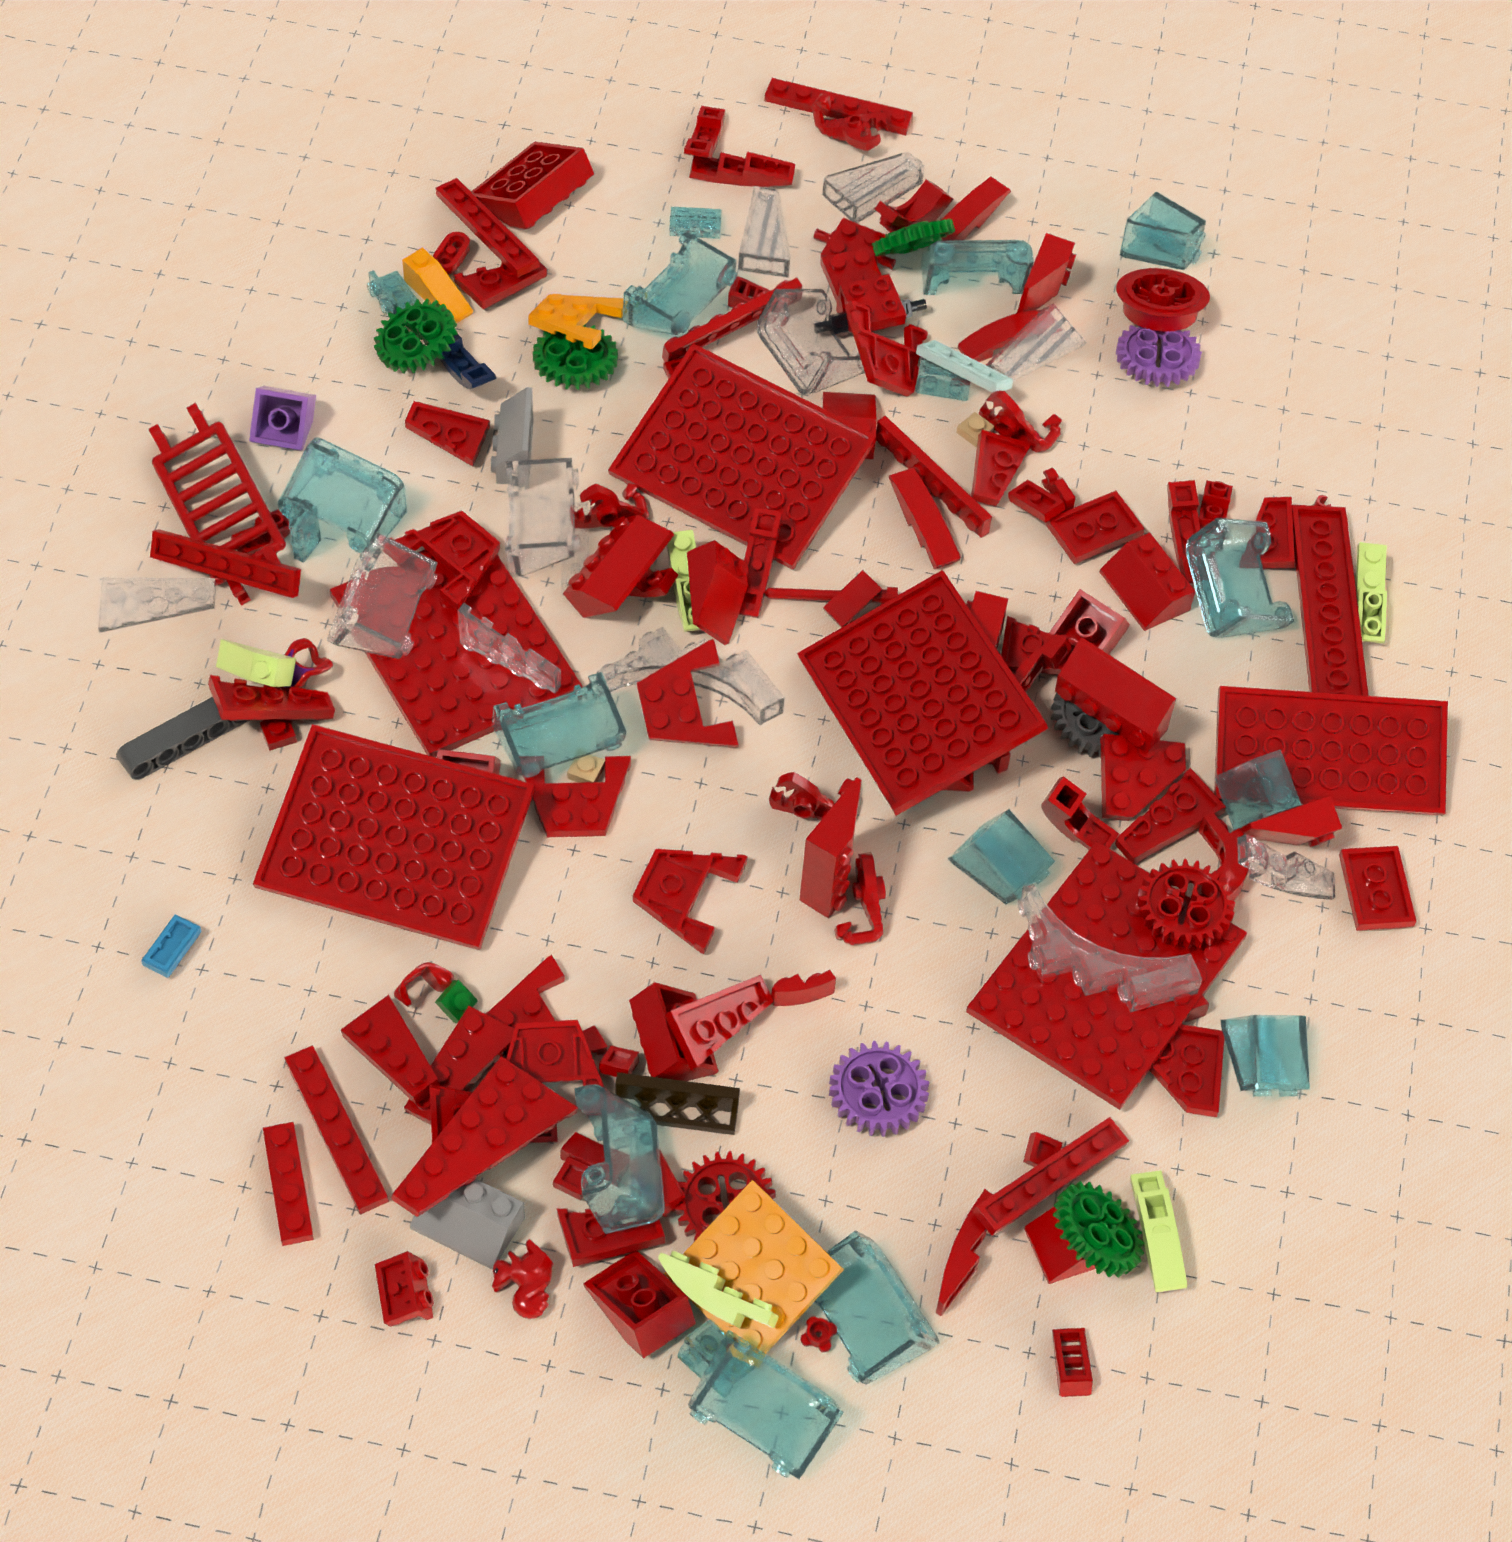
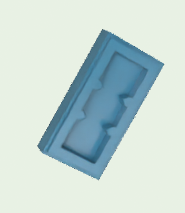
(171, 946)

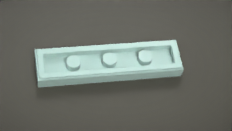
(964, 366)

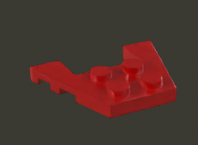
(885, 360)
(460, 547)
(672, 703)
(581, 807)
(673, 885)
(525, 1004)
(553, 1052)

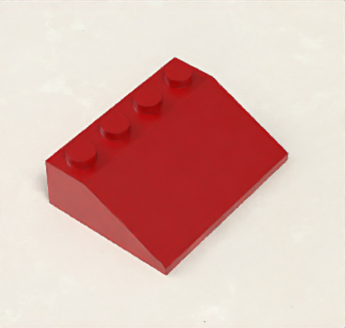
(534, 183)
(829, 855)

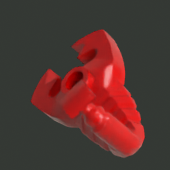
(851, 129)
(1012, 423)
(608, 507)
(806, 798)
(869, 890)

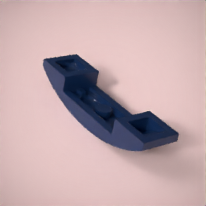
(464, 367)

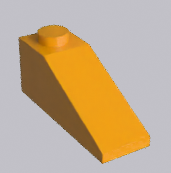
(431, 281)

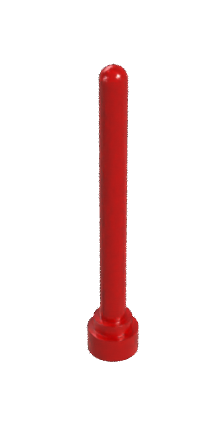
(823, 595)

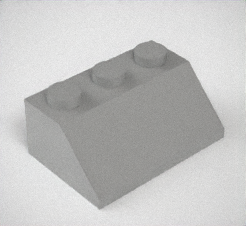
(514, 433)
(473, 1222)

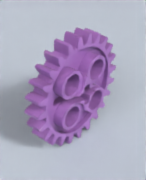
(1178, 355)
(853, 1095)

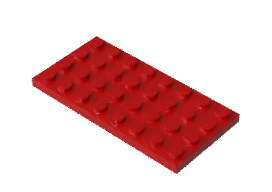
(1342, 746)

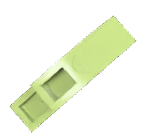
(677, 552)
(1371, 590)
(1159, 1231)
(706, 1287)

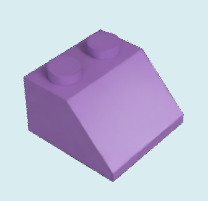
(282, 417)

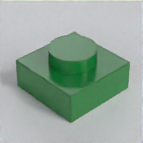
(455, 1000)

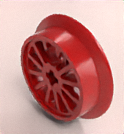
(1161, 298)

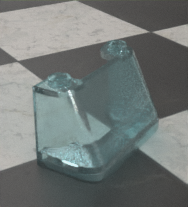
(1008, 257)
(681, 289)
(347, 492)
(1232, 579)
(560, 727)
(629, 1184)
(873, 1311)
(764, 1404)

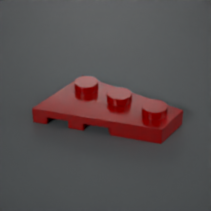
(496, 284)
(450, 430)
(995, 465)
(1279, 517)
(1022, 641)
(589, 1243)

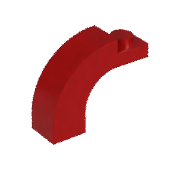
(923, 206)
(1068, 814)
(1226, 848)

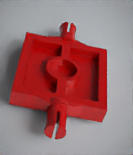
(850, 237)

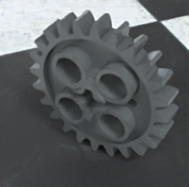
(1071, 719)

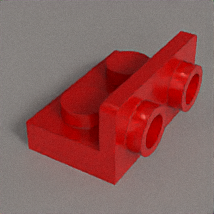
(404, 1288)

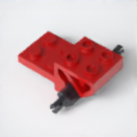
(857, 278)

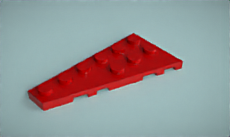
(488, 1128)

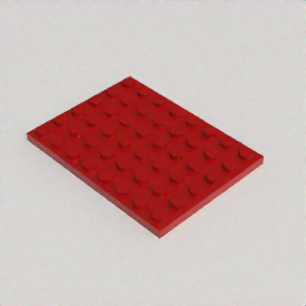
(737, 443)
(451, 690)
(921, 692)
(395, 836)
(1096, 1035)

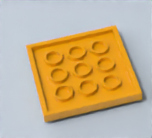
(765, 1259)

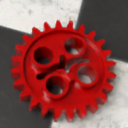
(1213, 911)
(697, 1206)

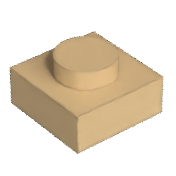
(972, 426)
(586, 769)

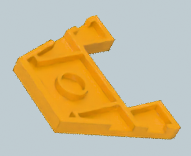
(570, 313)

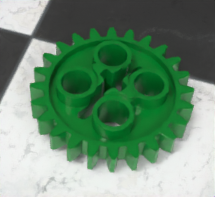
(913, 237)
(404, 349)
(572, 362)
(1098, 1229)

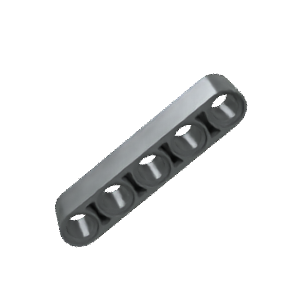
(174, 739)

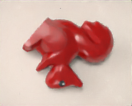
(532, 1276)

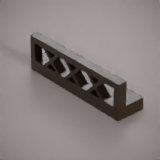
(684, 1095)

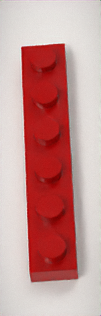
(842, 106)
(487, 227)
(724, 324)
(934, 477)
(225, 563)
(336, 1130)
(1050, 1176)

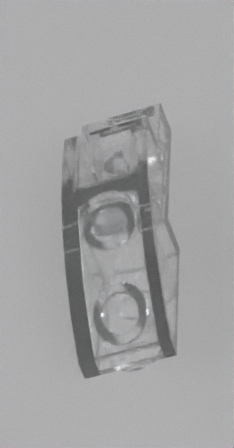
(1283, 872)

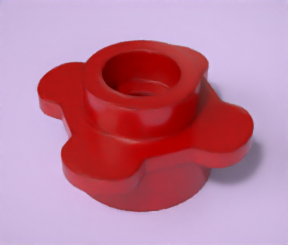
(818, 1325)

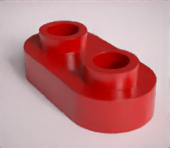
(452, 251)

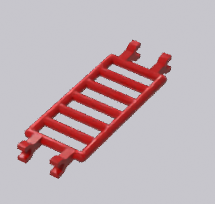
(247, 486)

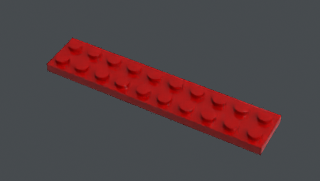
(1328, 601)

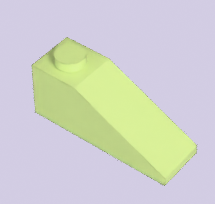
(256, 664)

